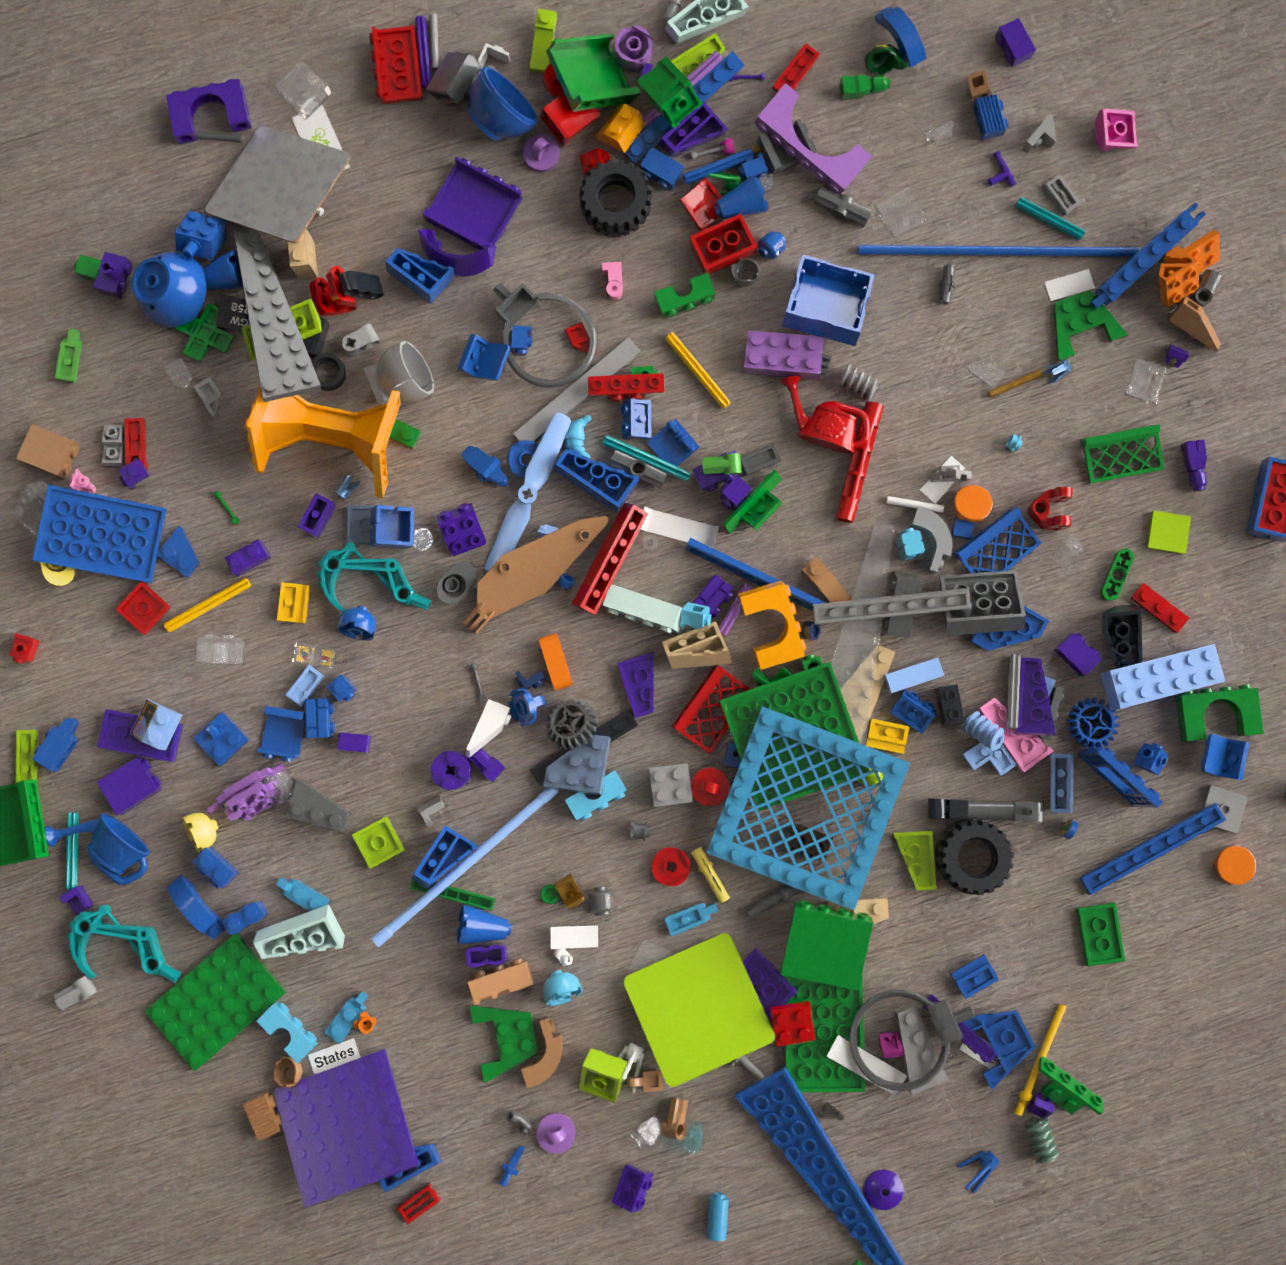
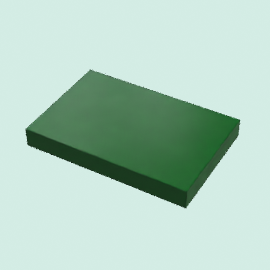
(1100, 934)

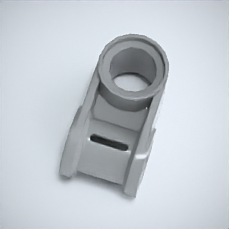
(362, 339)

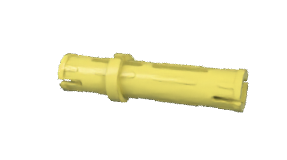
(710, 875)

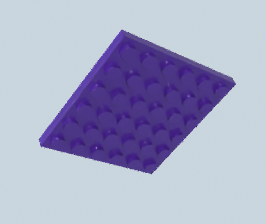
(345, 1128)

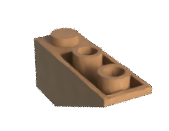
(1194, 321)

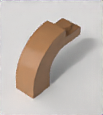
(543, 1068)

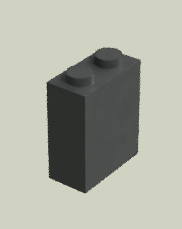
(453, 77)

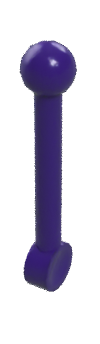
(761, 76)

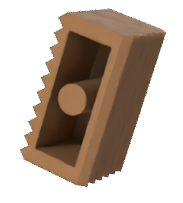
(263, 1115)

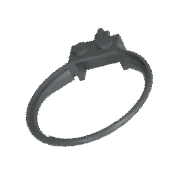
(516, 306)
(944, 1020)

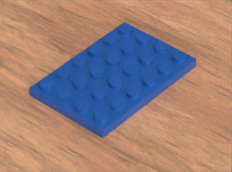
(99, 534)

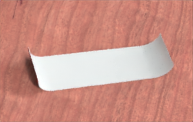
(679, 527)
(842, 1054)

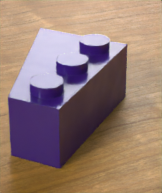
(694, 130)

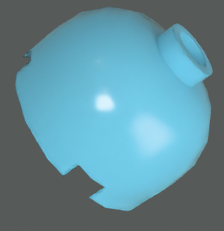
(560, 988)

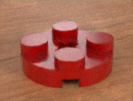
(681, 869)

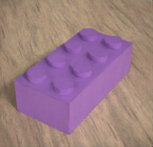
(783, 354)

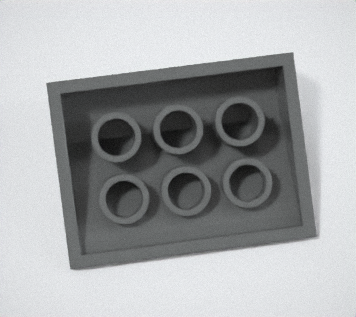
(994, 603)

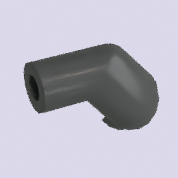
(519, 1118)

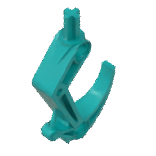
(396, 582)
(146, 948)

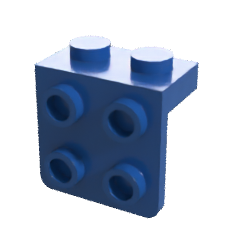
(483, 358)
(1225, 757)

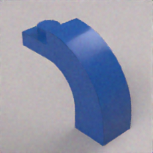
(904, 34)
(194, 908)

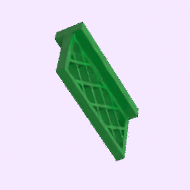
(1120, 437)

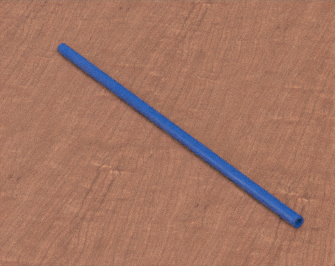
(997, 250)

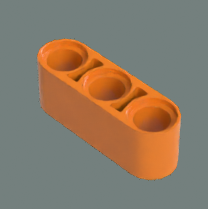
(555, 661)

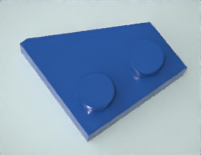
(179, 553)

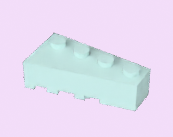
(703, 16)
(299, 934)

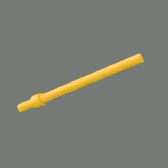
(1025, 1095)

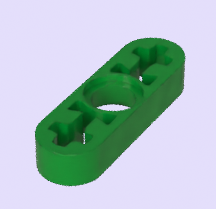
(1117, 560)

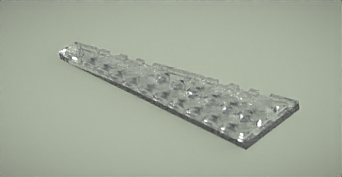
(859, 639)

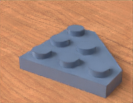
(580, 768)

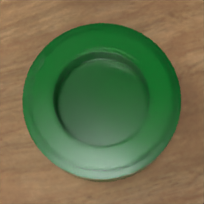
(549, 894)

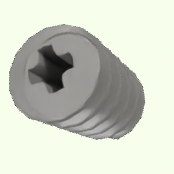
(859, 382)

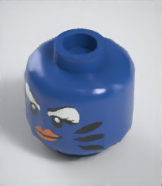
(771, 245)

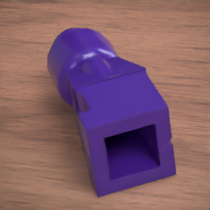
(1195, 461)

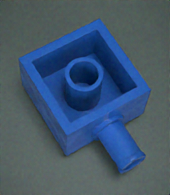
(200, 236)

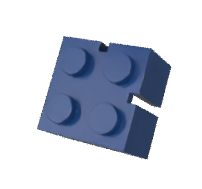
(392, 528)

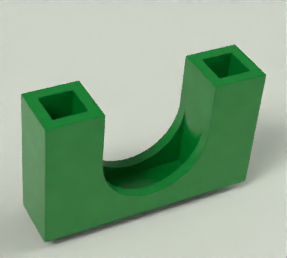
(1244, 703)

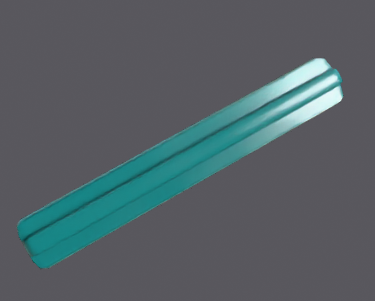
(1050, 218)
(71, 853)

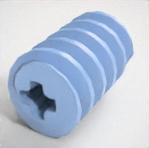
(984, 731)

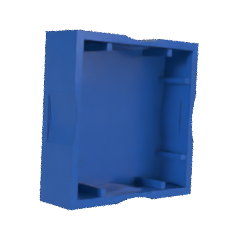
(828, 300)

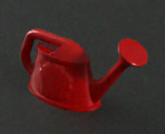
(828, 423)

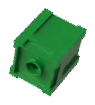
(669, 92)

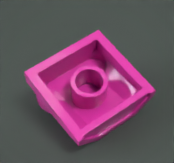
(1116, 129)

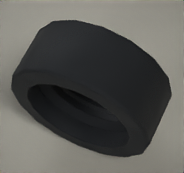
(319, 359)

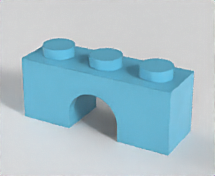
(582, 806)
(301, 1040)

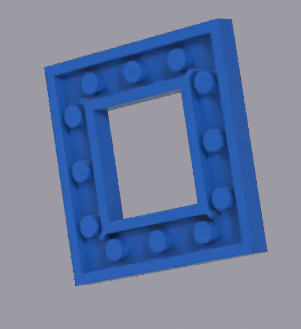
(1119, 777)

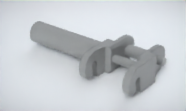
(749, 1066)

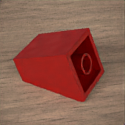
(564, 122)

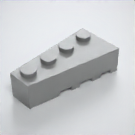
(918, 1050)

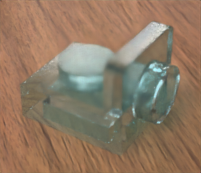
(696, 1135)

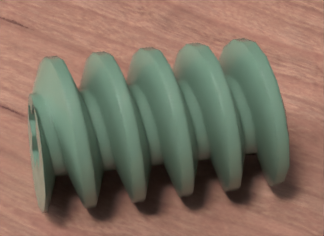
(1043, 1140)

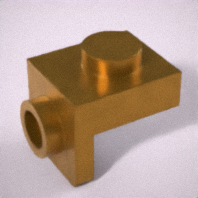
(569, 891)

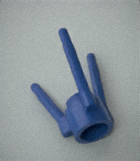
(988, 1162)

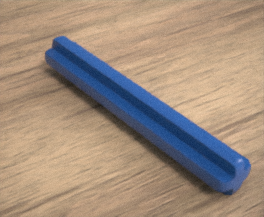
(718, 166)

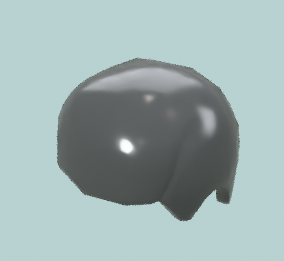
(745, 272)

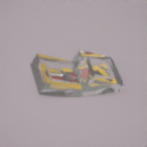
(314, 655)

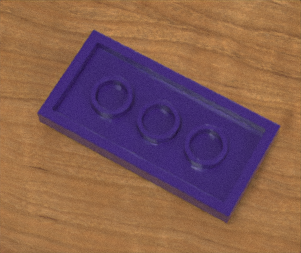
(116, 736)

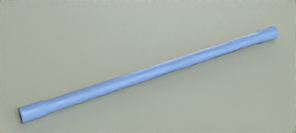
(385, 933)

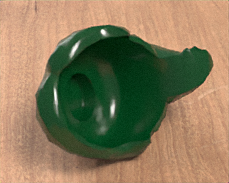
(884, 59)

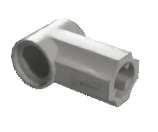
(78, 991)

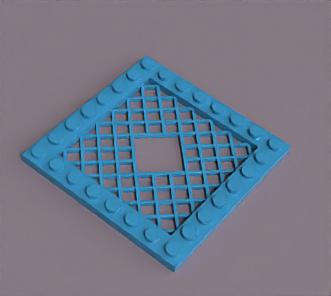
(868, 843)

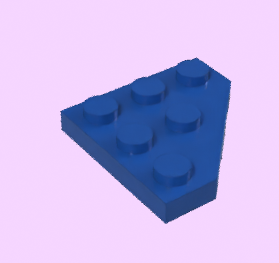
(1033, 629)

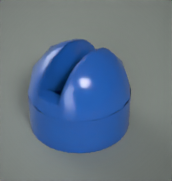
(566, 581)

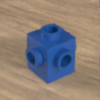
(1151, 758)

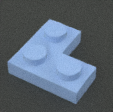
(981, 754)

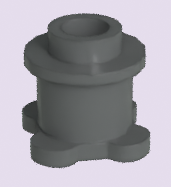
(639, 831)

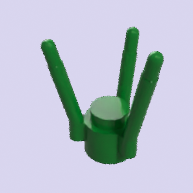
(730, 181)

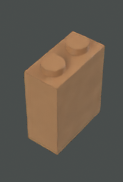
(48, 451)

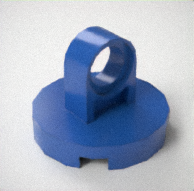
(524, 706)

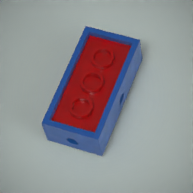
(1268, 505)

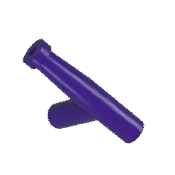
(1006, 174)

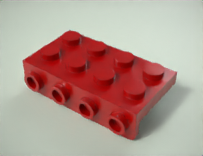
(396, 64)

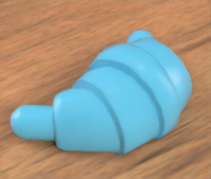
(575, 436)

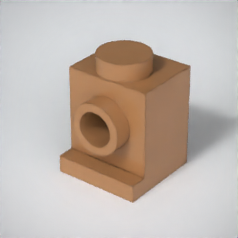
(979, 85)

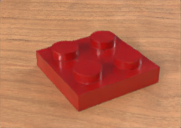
(143, 608)
(792, 1023)

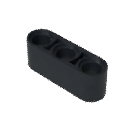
(361, 285)

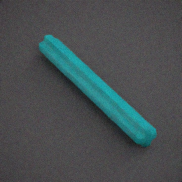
(647, 458)

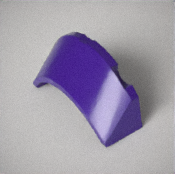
(463, 264)

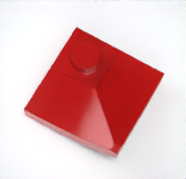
(700, 203)

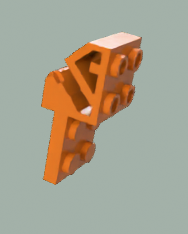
(1182, 267)

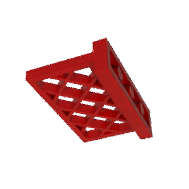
(696, 703)

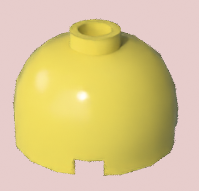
(200, 830)

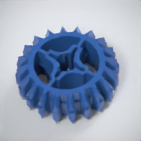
(1097, 716)

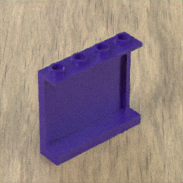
(473, 205)

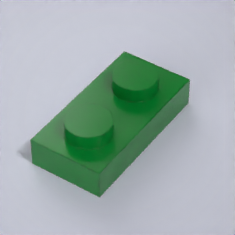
(404, 434)

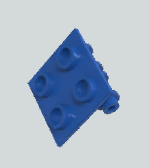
(673, 443)

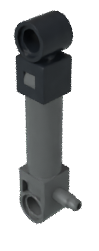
(986, 810)

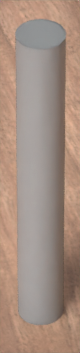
(434, 41)

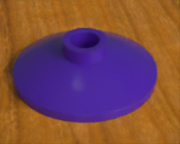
(879, 1180)

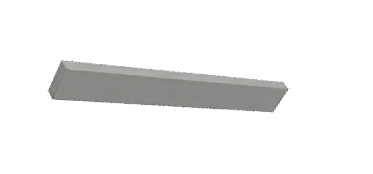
(577, 391)
(891, 606)

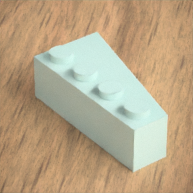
(643, 608)

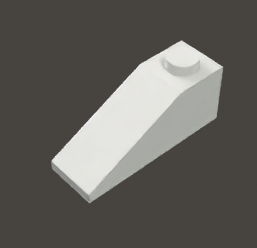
(489, 726)

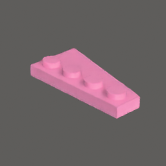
(1023, 748)

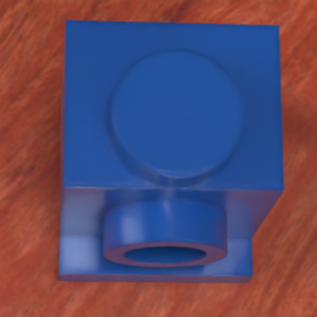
(753, 167)
(521, 339)
(729, 759)

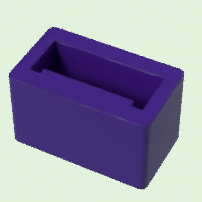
(354, 742)

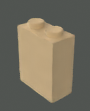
(303, 257)

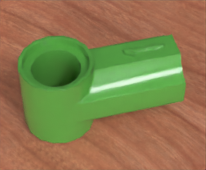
(728, 464)

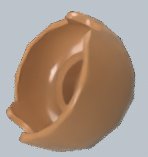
(287, 1072)

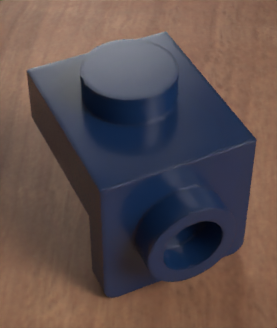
(534, 681)

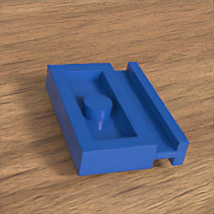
(974, 976)

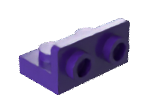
(632, 1188)

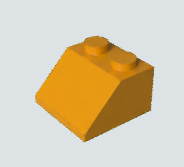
(621, 127)

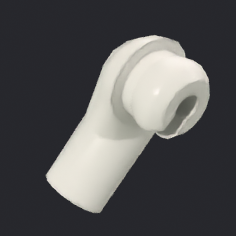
(563, 956)

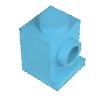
(695, 616)

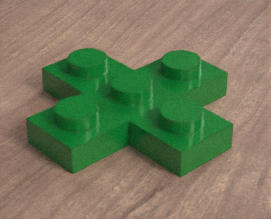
(204, 334)

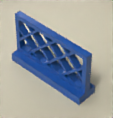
(991, 532)

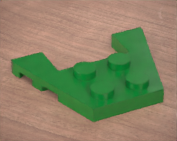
(1076, 316)
(514, 1037)

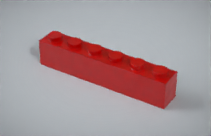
(609, 558)

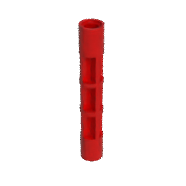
(858, 466)

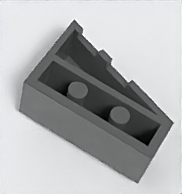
(901, 585)

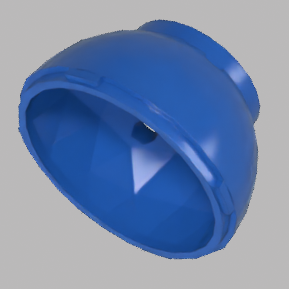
(499, 106)
(171, 286)

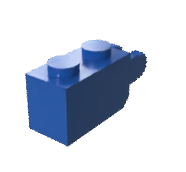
(57, 745)

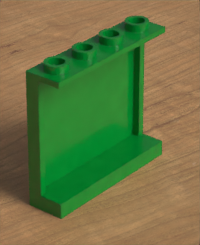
(590, 72)
(21, 823)
(827, 945)

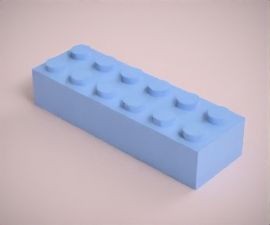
(1162, 677)

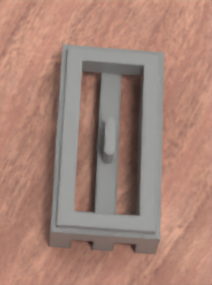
(1056, 198)

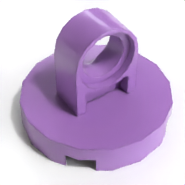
(541, 153)
(556, 1133)

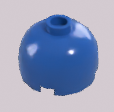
(357, 622)

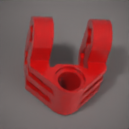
(329, 296)
(1055, 523)

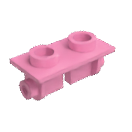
(81, 482)

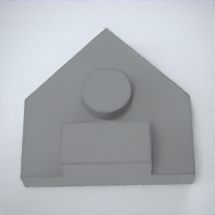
(950, 474)

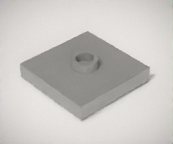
(1230, 804)

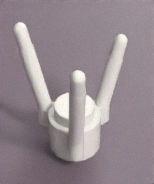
(633, 1053)

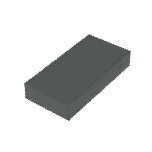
(760, 459)

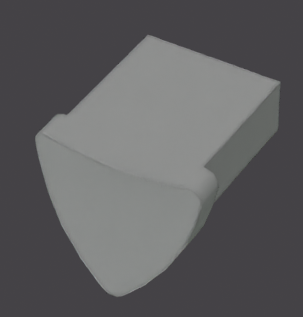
(429, 808)

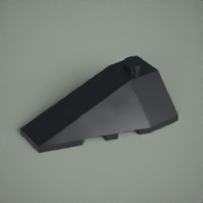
(1123, 634)

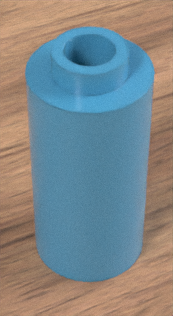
(717, 1217)

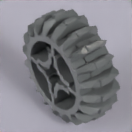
(561, 722)

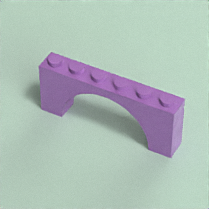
(834, 171)

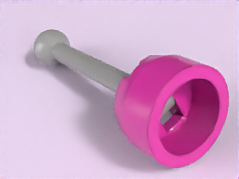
(726, 147)

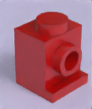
(29, 648)

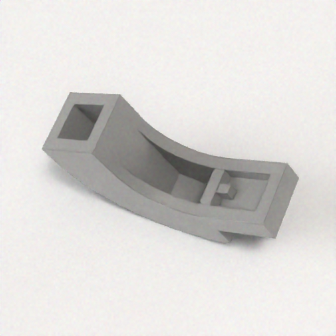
(937, 530)

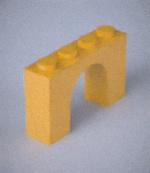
(789, 644)

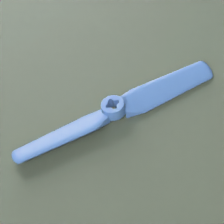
(535, 477)

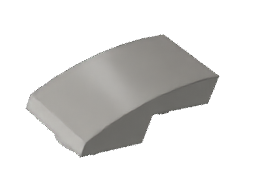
(113, 444)

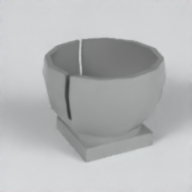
(401, 370)

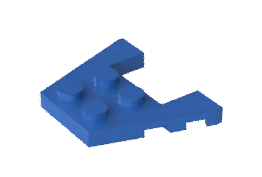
(1008, 1039)

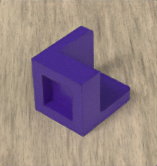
(77, 899)

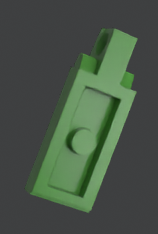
(69, 357)

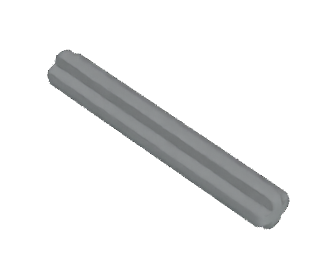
(1013, 691)

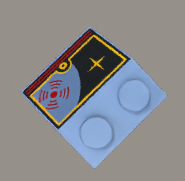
(156, 725)

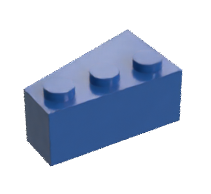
(443, 855)
(427, 1158)

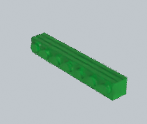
(460, 895)

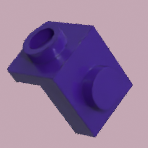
(133, 473)

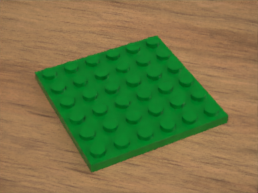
(805, 696)

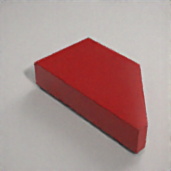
(578, 337)

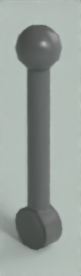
(481, 698)

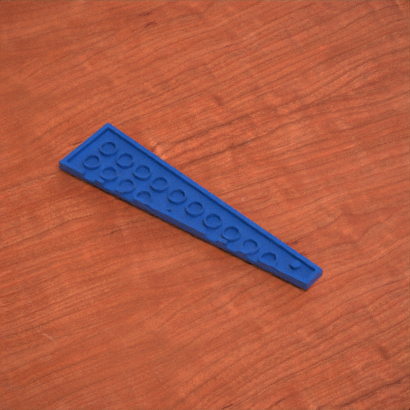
(795, 1129)

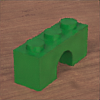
(670, 303)

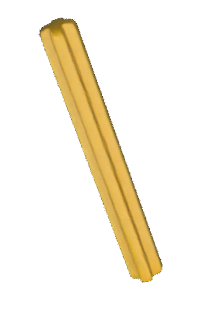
(697, 370)
(207, 604)

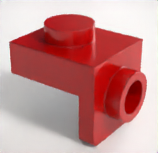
(592, 158)

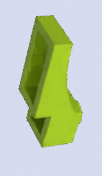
(543, 36)

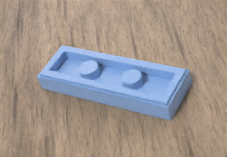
(914, 675)

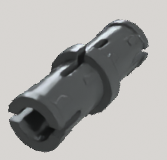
(947, 284)

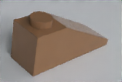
(824, 581)

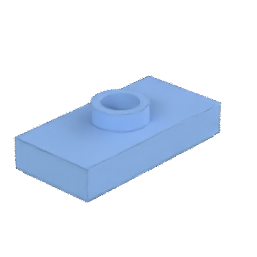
(305, 685)

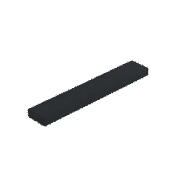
(614, 729)

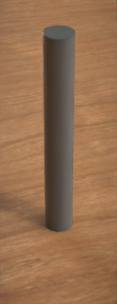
(219, 136)

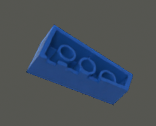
(600, 481)

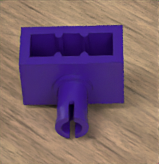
(113, 275)

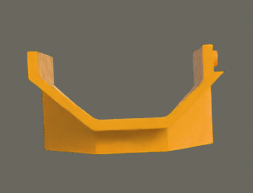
(293, 419)

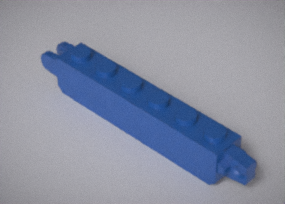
(1146, 256)

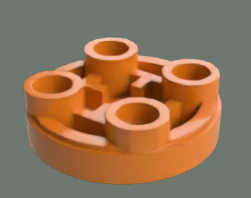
(972, 503)
(1235, 865)

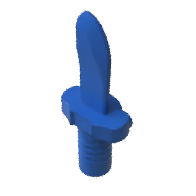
(510, 1169)

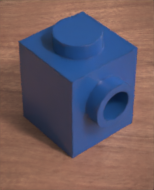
(342, 688)

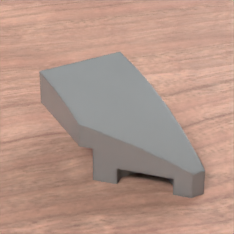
(209, 394)

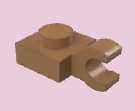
(650, 1081)

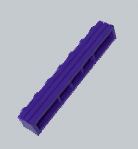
(969, 1037)

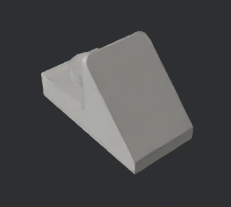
(1044, 133)

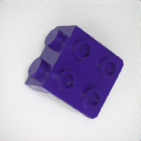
(461, 529)

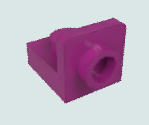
(890, 1044)

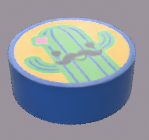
(1069, 829)

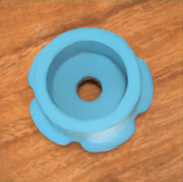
(1014, 443)

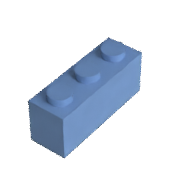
(1062, 782)

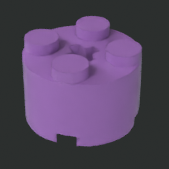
(633, 48)

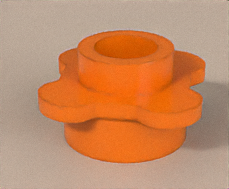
(365, 1028)

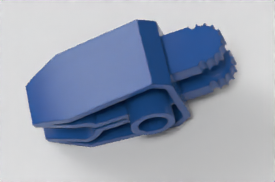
(485, 466)

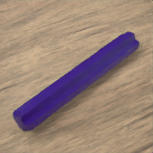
(423, 52)

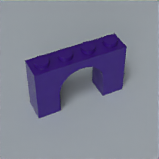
(184, 104)

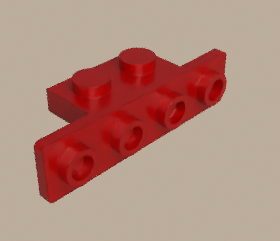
(625, 386)

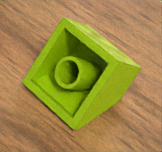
(602, 1075)

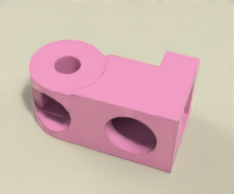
(614, 287)

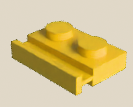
(293, 603)
(887, 736)

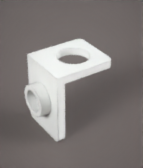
(495, 51)

